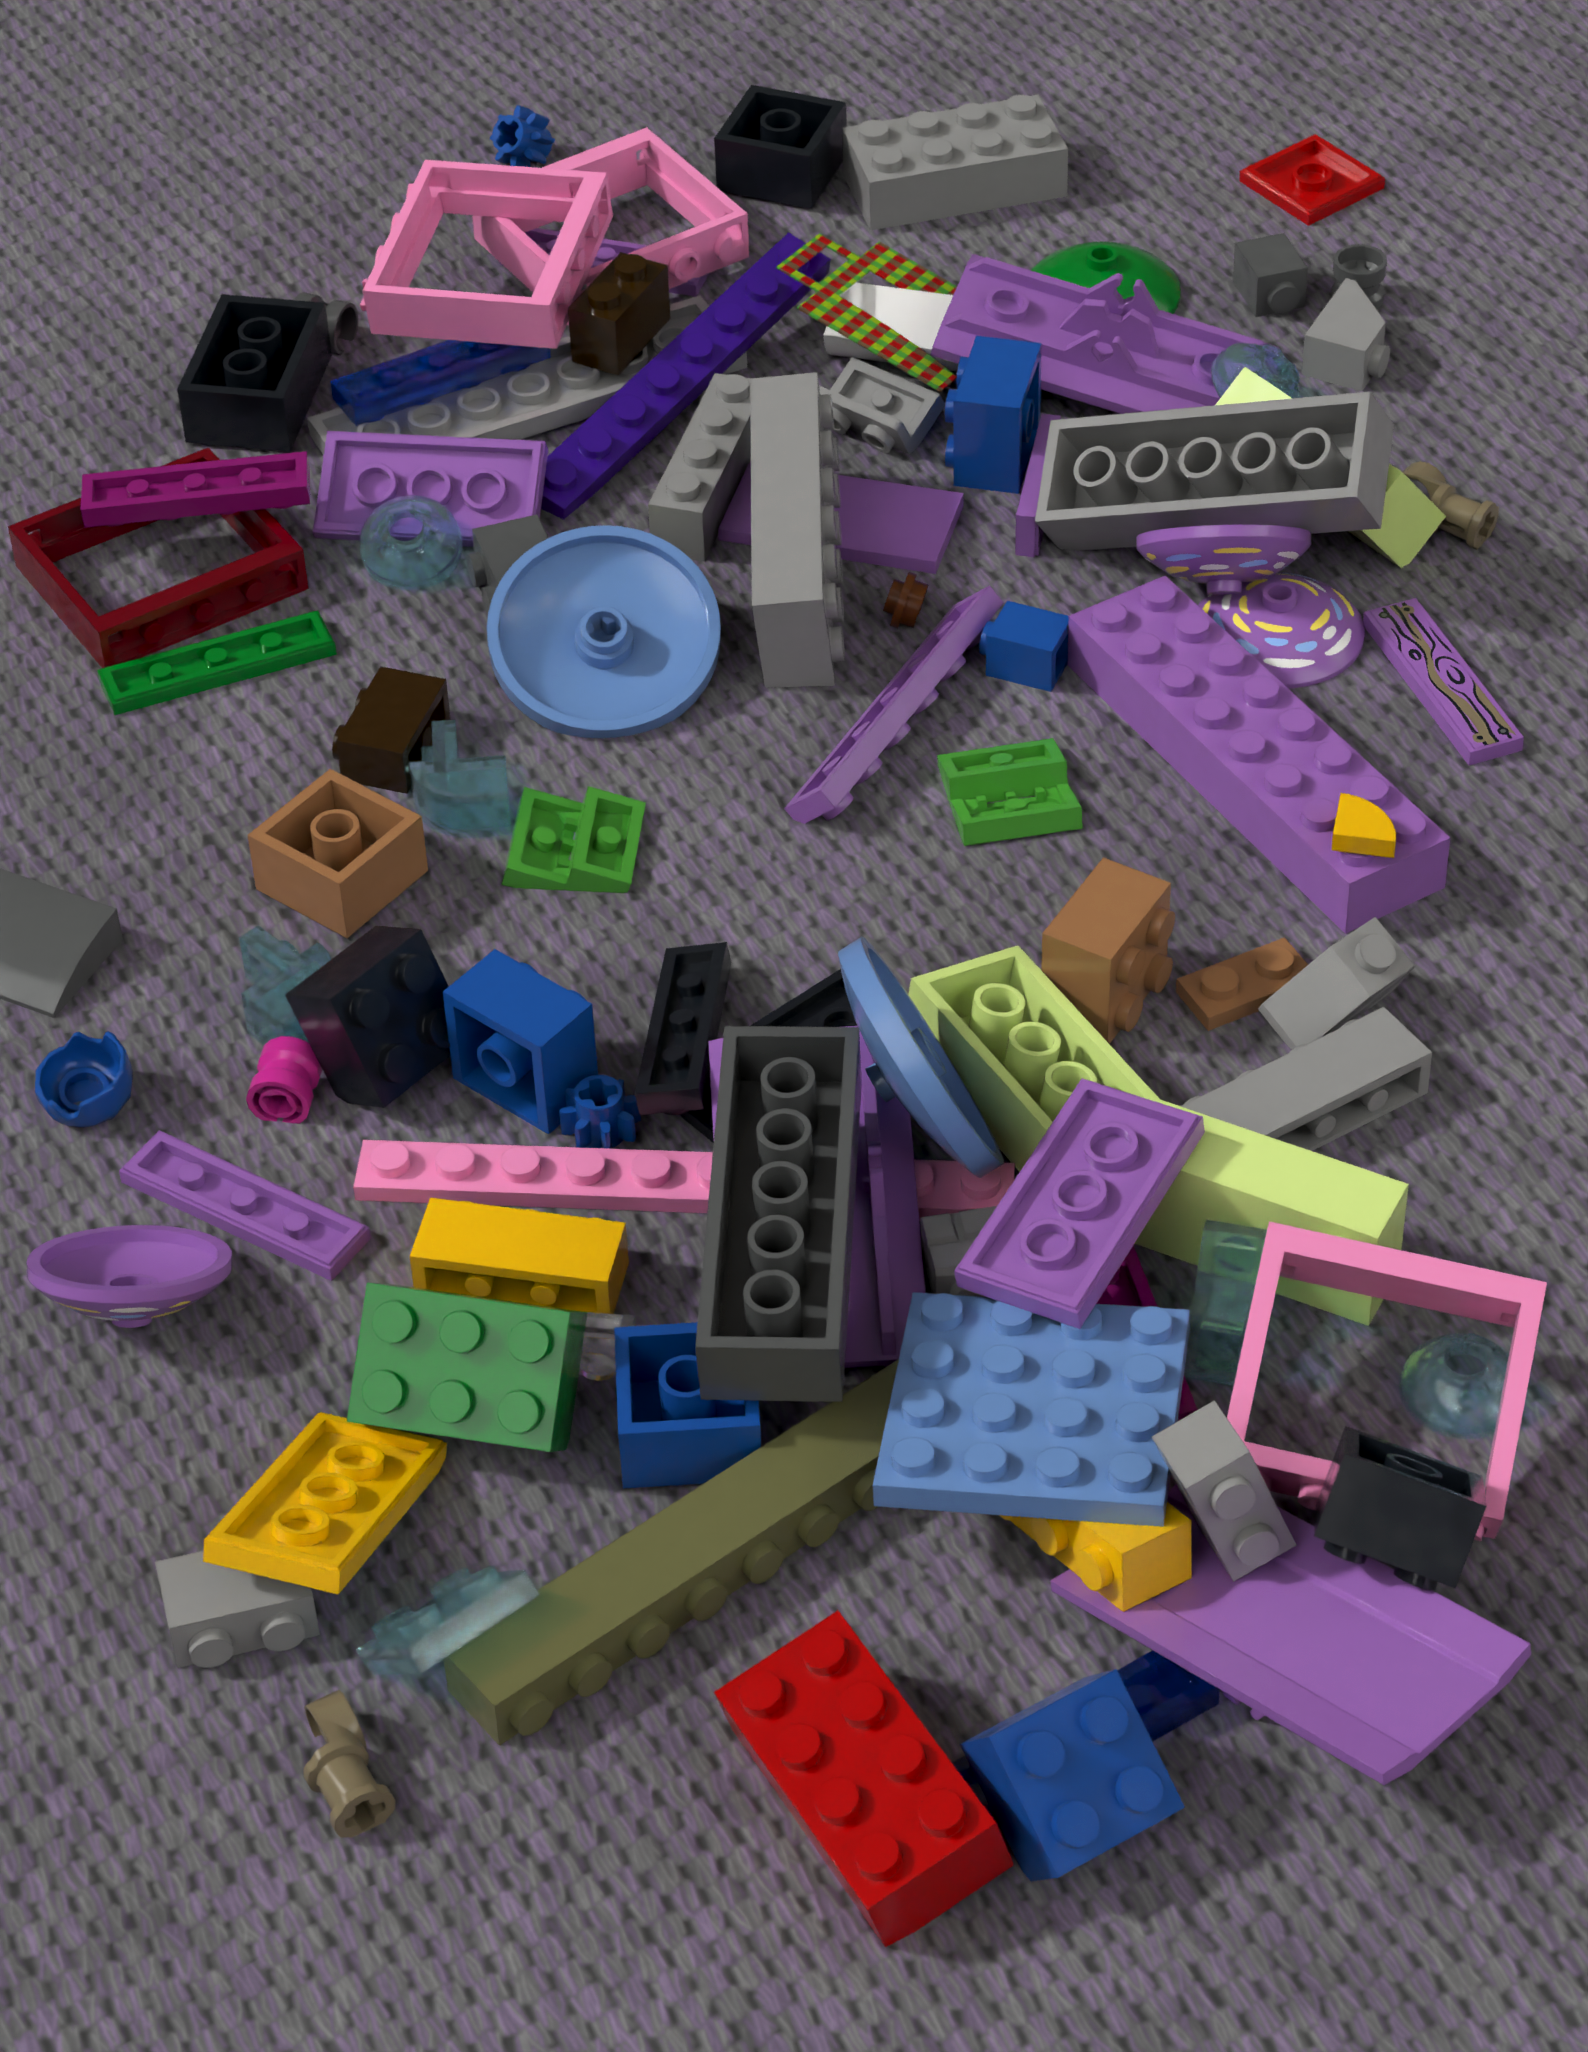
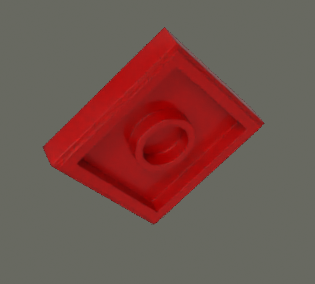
(1312, 179)

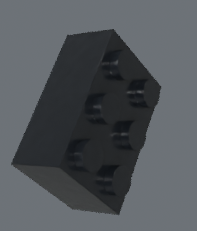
(255, 372)

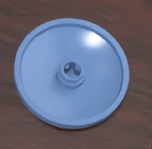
(603, 632)
(912, 1061)

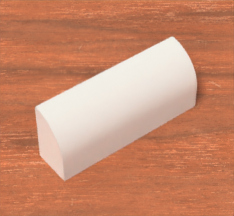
(907, 311)

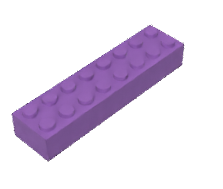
(1252, 750)

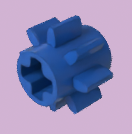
(522, 138)
(599, 1113)

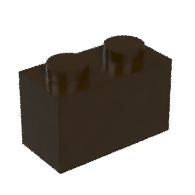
(619, 313)
(390, 728)

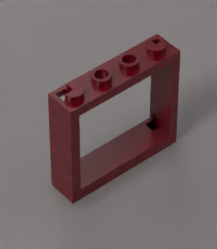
(169, 615)

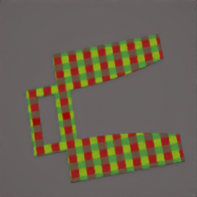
(857, 324)

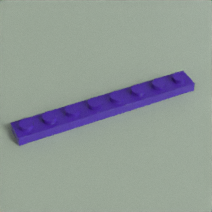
(675, 378)

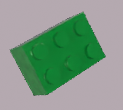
(467, 1367)

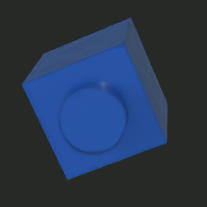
(1026, 646)

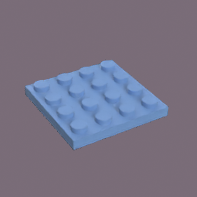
(1032, 1413)

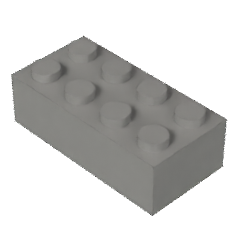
(954, 161)

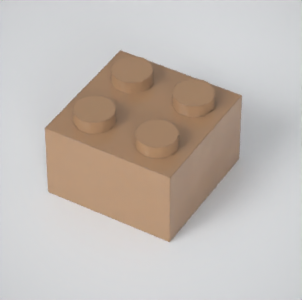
(338, 853)
(1111, 945)

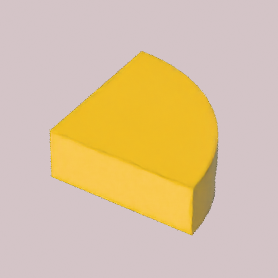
(1362, 828)

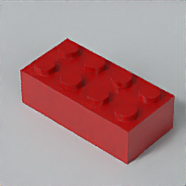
(864, 1779)

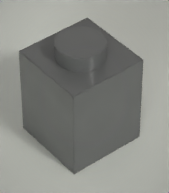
(1270, 275)

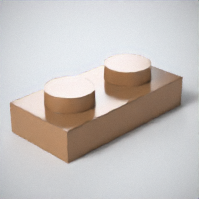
(1239, 983)

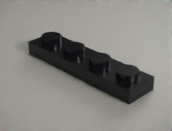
(682, 1021)

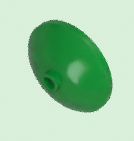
(1096, 261)

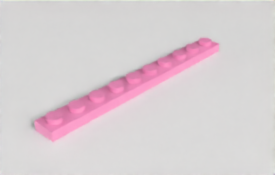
(604, 1178)

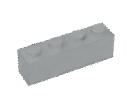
(705, 469)
(1326, 1084)

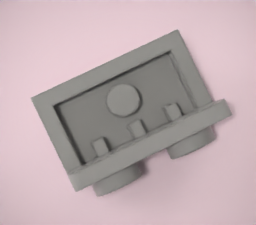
(882, 407)

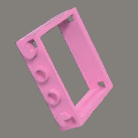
(489, 190)
(713, 243)
(1401, 1279)

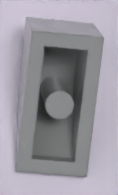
(1346, 340)
(1337, 985)

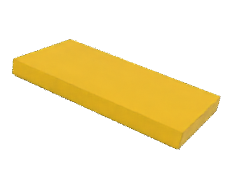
(325, 1503)

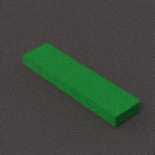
(216, 662)

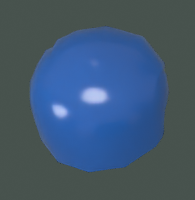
(87, 1072)

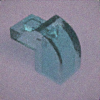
(460, 793)
(274, 970)
(1222, 1300)

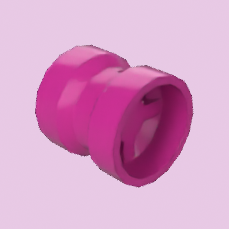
(284, 1080)

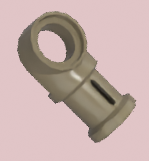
(1463, 515)
(341, 1768)

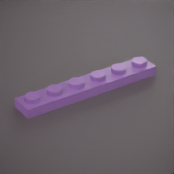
(887, 717)

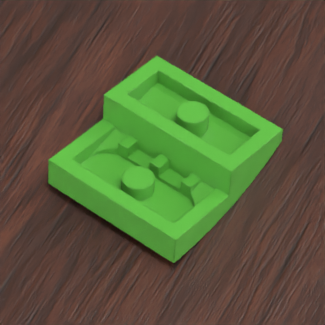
(1009, 774)
(602, 850)

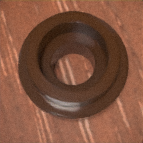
(905, 600)

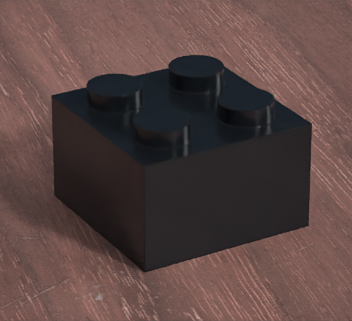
(780, 146)
(375, 1015)
(1399, 1510)

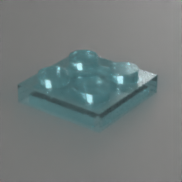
(460, 1612)

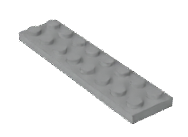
(520, 401)

